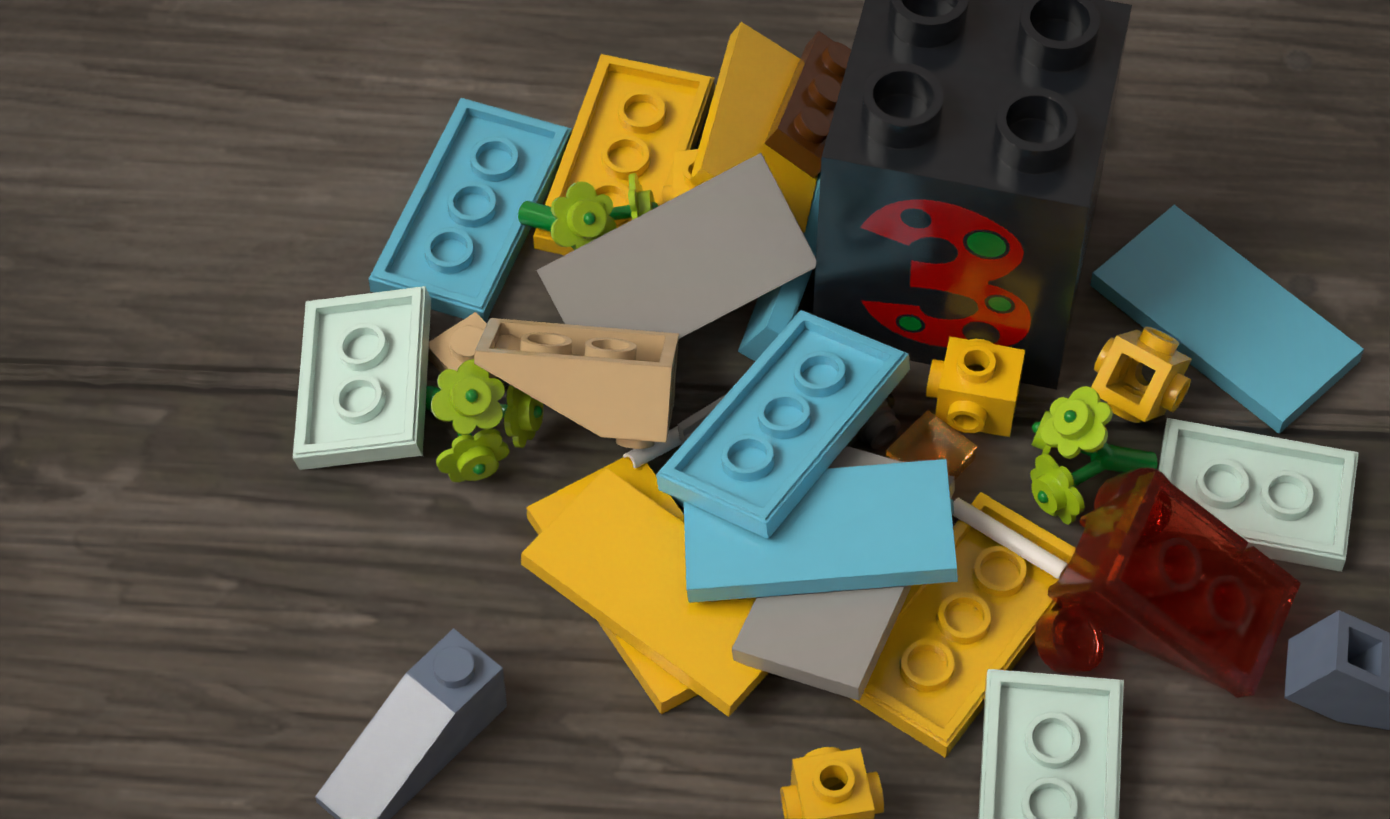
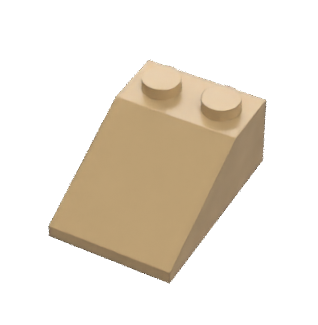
(596, 376)

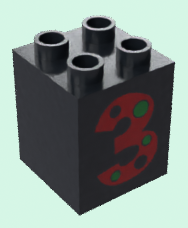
(967, 173)

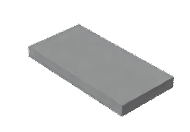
(685, 258)
(824, 636)

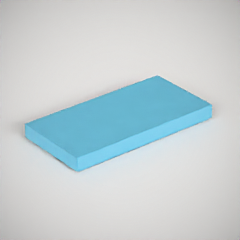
(463, 214)
(1227, 318)
(783, 423)
(845, 534)

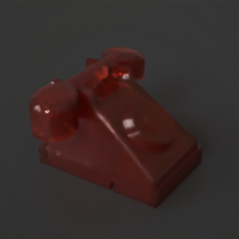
(1168, 583)

